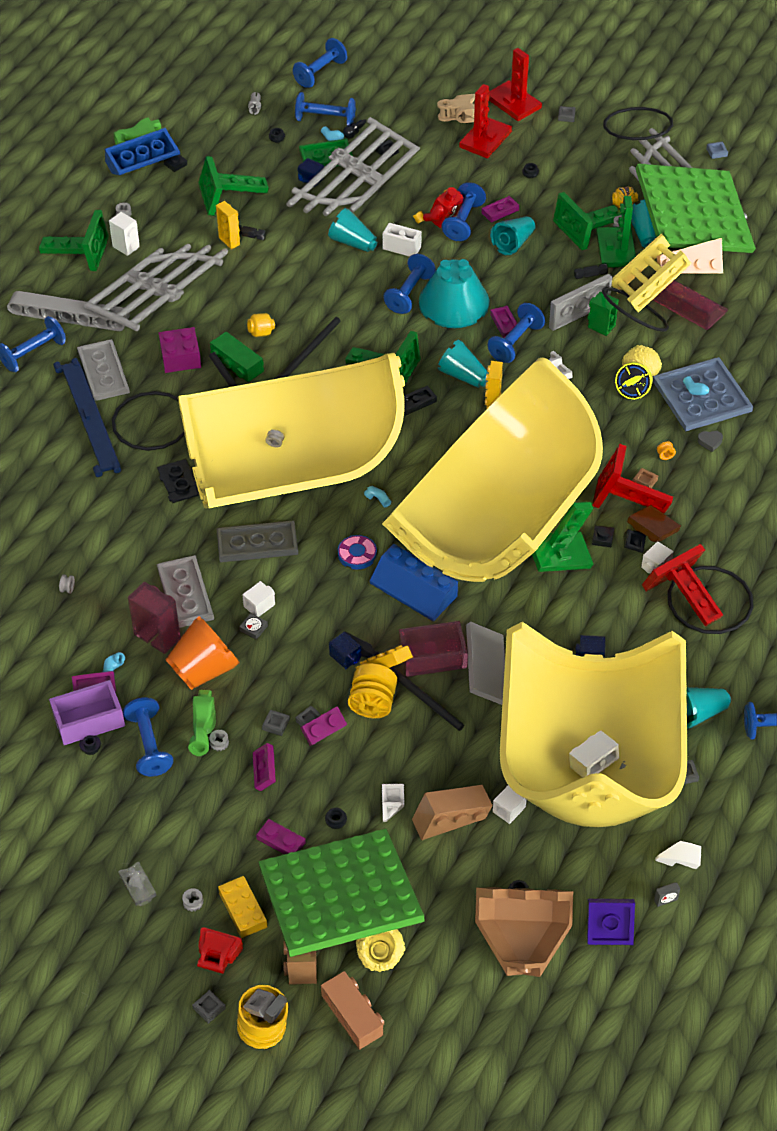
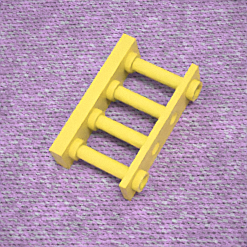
(659, 281)

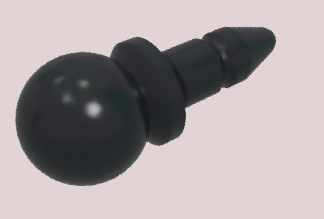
(351, 130)

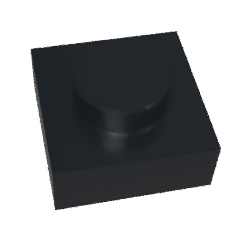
(175, 162)
(603, 536)

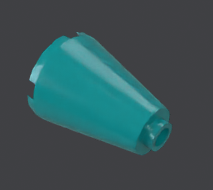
(642, 223)
(352, 232)
(511, 234)
(463, 365)
(705, 703)

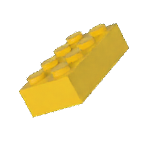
(228, 224)
(494, 382)
(391, 658)
(242, 907)

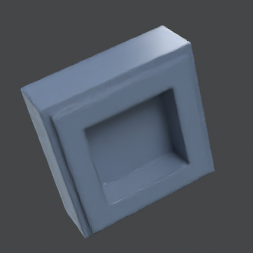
(717, 150)

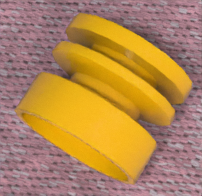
(372, 690)
(254, 1029)

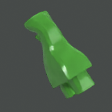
(142, 128)
(203, 722)

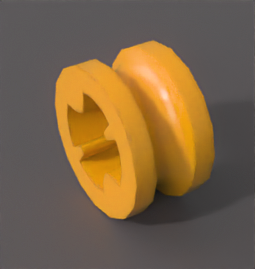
(666, 450)

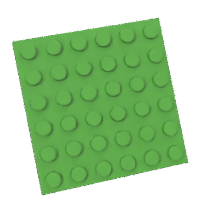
(694, 207)
(340, 892)

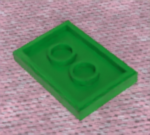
(321, 151)

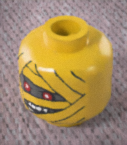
(620, 192)

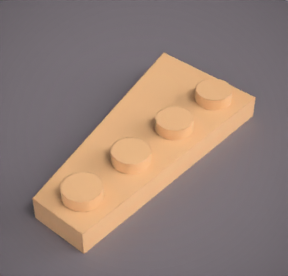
(704, 258)

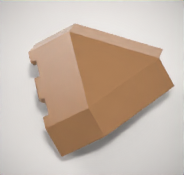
(524, 925)

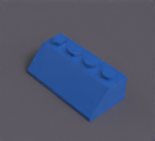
(140, 152)
(414, 582)

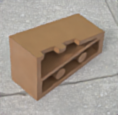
(450, 810)
(301, 968)

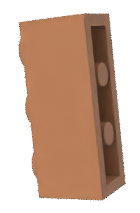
(352, 1009)

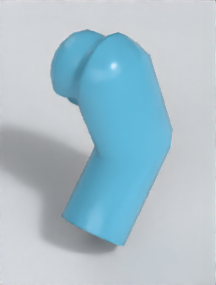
(332, 135)
(695, 388)
(378, 493)
(113, 662)

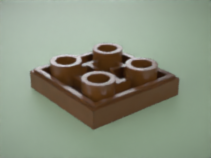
(653, 524)

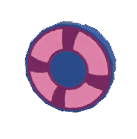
(357, 552)

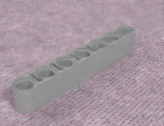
(61, 309)

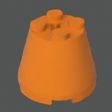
(200, 655)

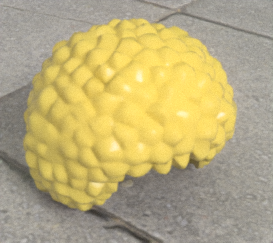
(644, 356)
(381, 950)

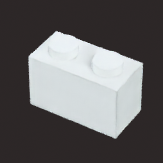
(124, 233)
(401, 239)
(594, 754)

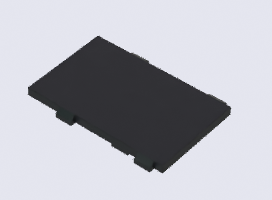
(178, 480)

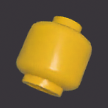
(260, 325)

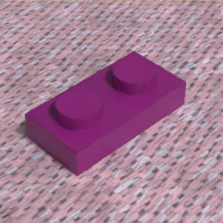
(500, 209)
(503, 319)
(87, 680)
(323, 726)
(264, 767)
(280, 838)

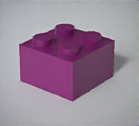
(179, 349)

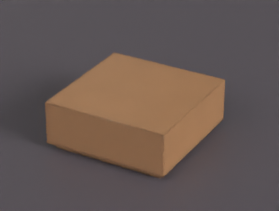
(645, 478)

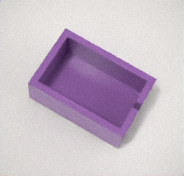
(87, 712)

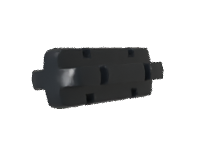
(252, 232)
(590, 271)

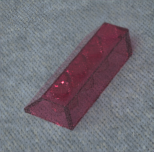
(690, 304)

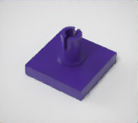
(610, 921)

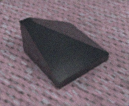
(384, 147)
(634, 540)

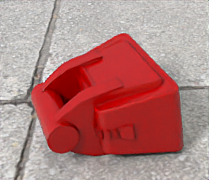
(219, 947)

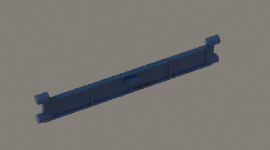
(90, 417)

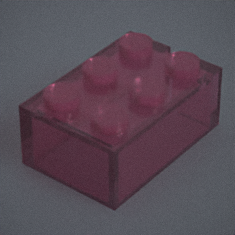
(154, 614)
(434, 648)

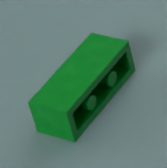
(237, 357)

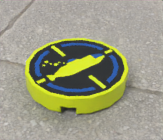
(633, 380)

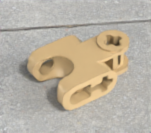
(459, 109)

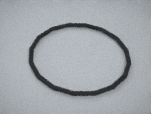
(638, 138)
(632, 317)
(136, 446)
(713, 631)

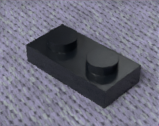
(418, 399)

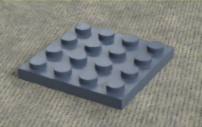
(694, 411)

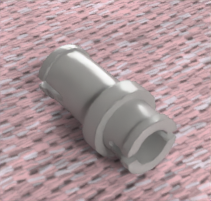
(254, 105)

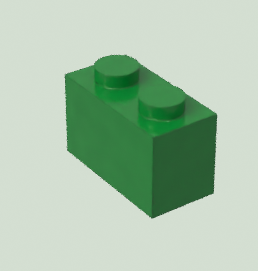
(602, 314)

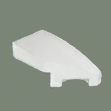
(556, 360)
(392, 800)
(682, 853)

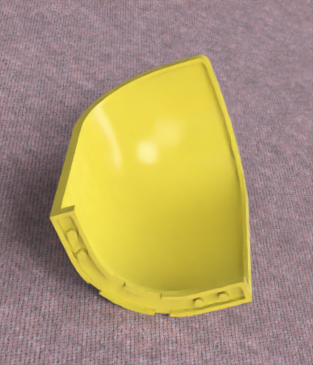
(331, 421)
(503, 480)
(564, 698)

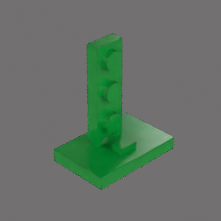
(213, 183)
(577, 223)
(616, 243)
(91, 245)
(408, 353)
(566, 546)

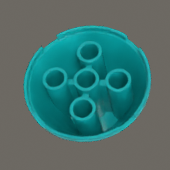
(454, 295)

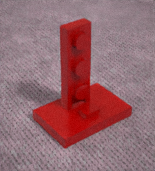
(513, 94)
(487, 132)
(611, 482)
(680, 571)

